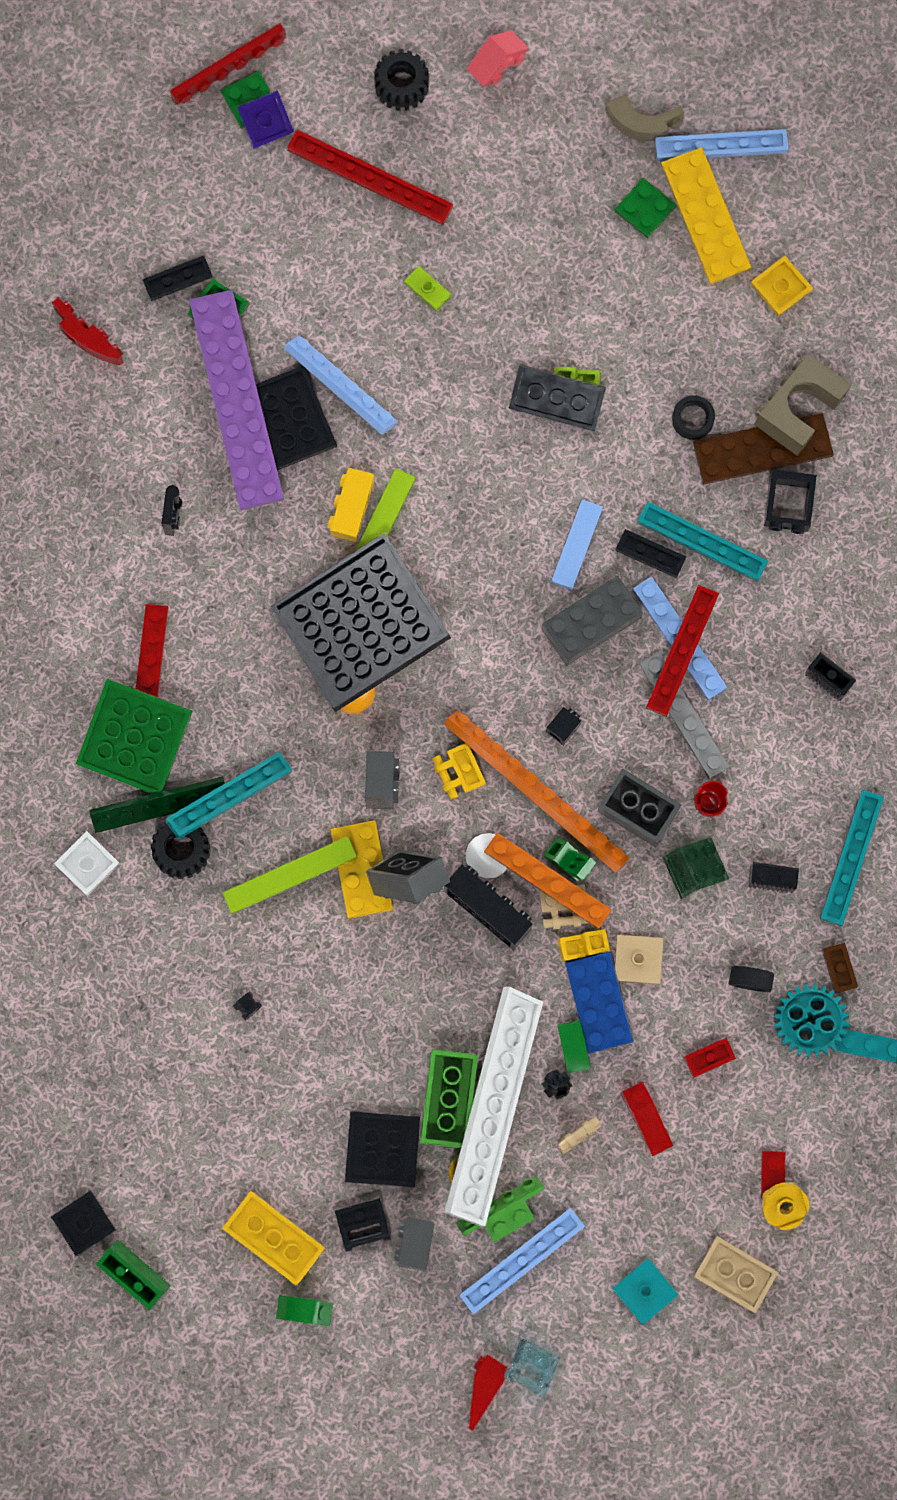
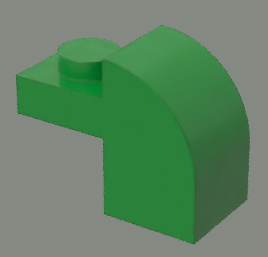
(569, 860)
(304, 1310)

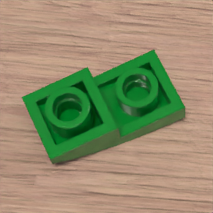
(573, 1046)

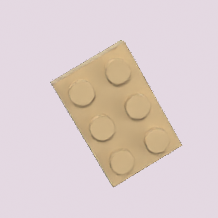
(735, 1274)

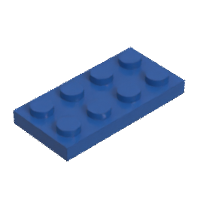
(599, 1002)

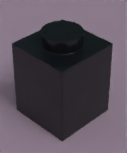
(564, 725)

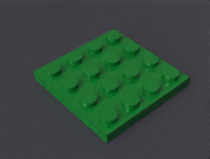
(134, 737)

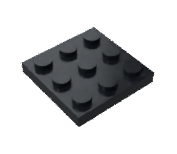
(382, 1149)

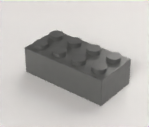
(592, 620)

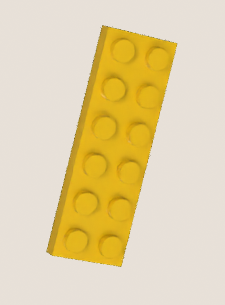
(705, 216)

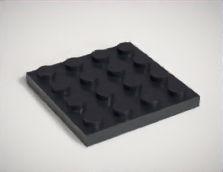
(294, 418)

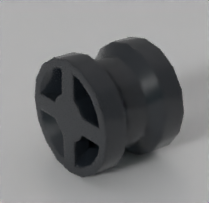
(247, 1006)

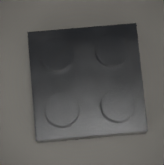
(83, 1223)

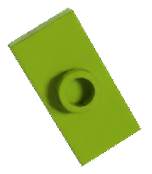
(427, 288)

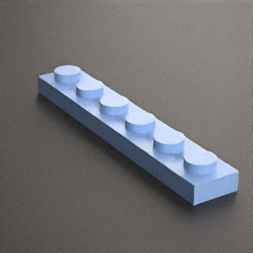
(723, 144)
(340, 384)
(669, 625)
(521, 1261)

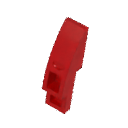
(87, 338)

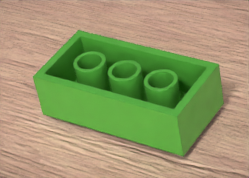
(448, 1098)

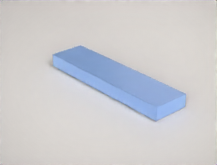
(577, 544)

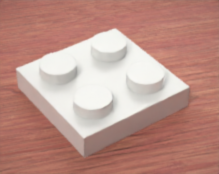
(87, 863)

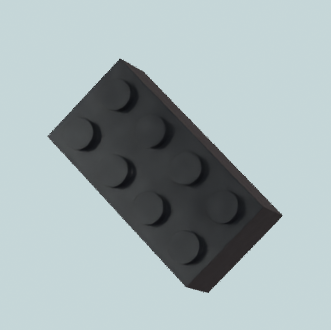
(488, 907)

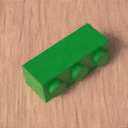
(133, 1275)

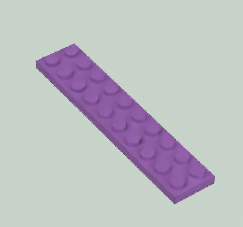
(236, 400)

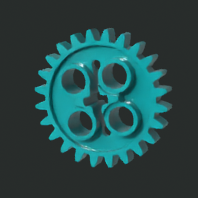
(821, 1039)

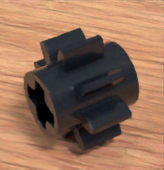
(557, 1084)

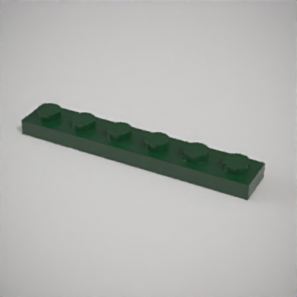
(151, 805)

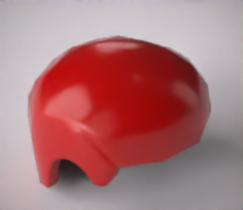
(715, 791)

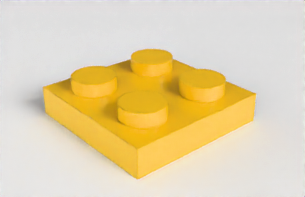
(781, 286)

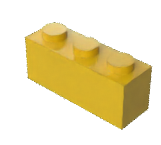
(351, 504)

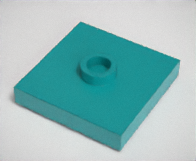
(645, 1291)

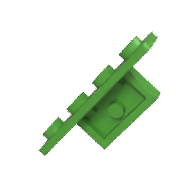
(507, 1211)

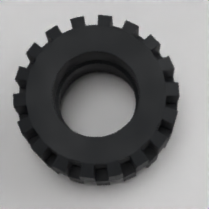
(401, 96)
(180, 868)

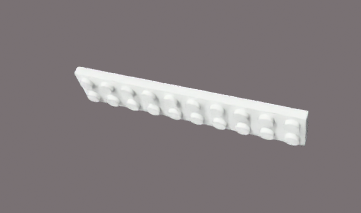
(494, 1107)

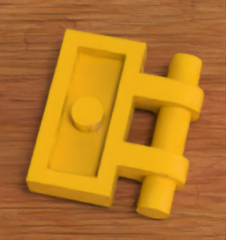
(465, 767)

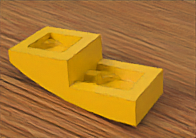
(583, 945)

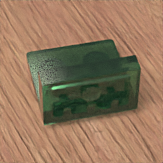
(695, 867)

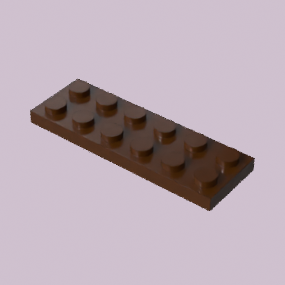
(756, 452)

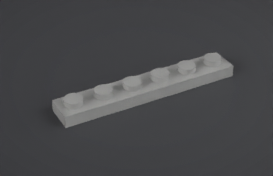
(688, 722)

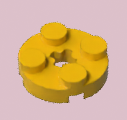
(796, 1210)

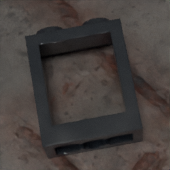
(792, 479)

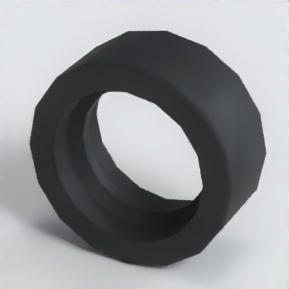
(691, 401)
(751, 978)

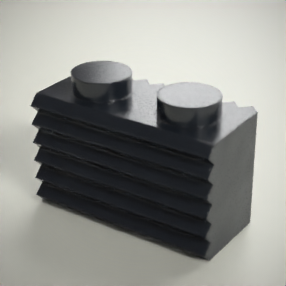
(830, 676)
(773, 877)

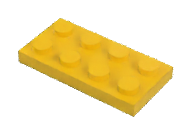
(354, 880)
(273, 1238)

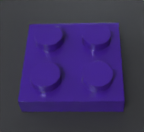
(265, 119)

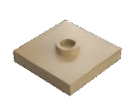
(638, 959)

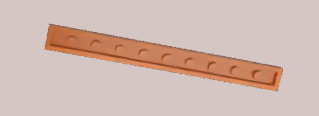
(535, 790)

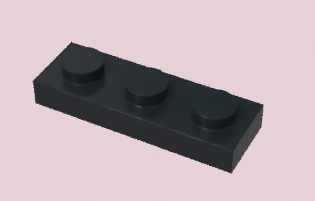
(177, 278)
(650, 553)

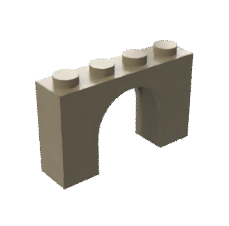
(808, 377)

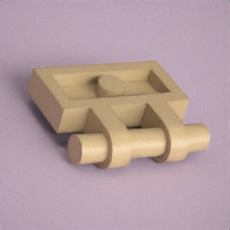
(550, 905)
(584, 1130)

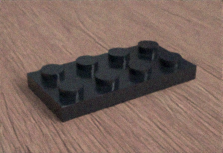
(557, 397)

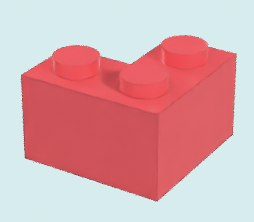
(495, 56)

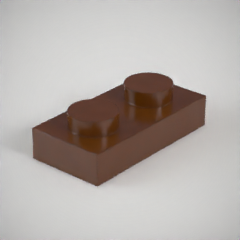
(839, 968)

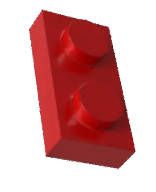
(709, 1057)
(772, 1169)

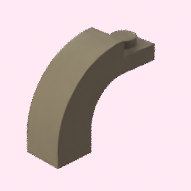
(639, 126)

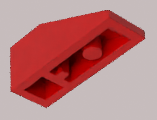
(646, 1118)
(486, 1384)

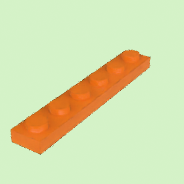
(547, 881)

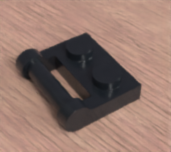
(170, 517)
(362, 1216)

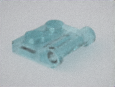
(536, 1360)

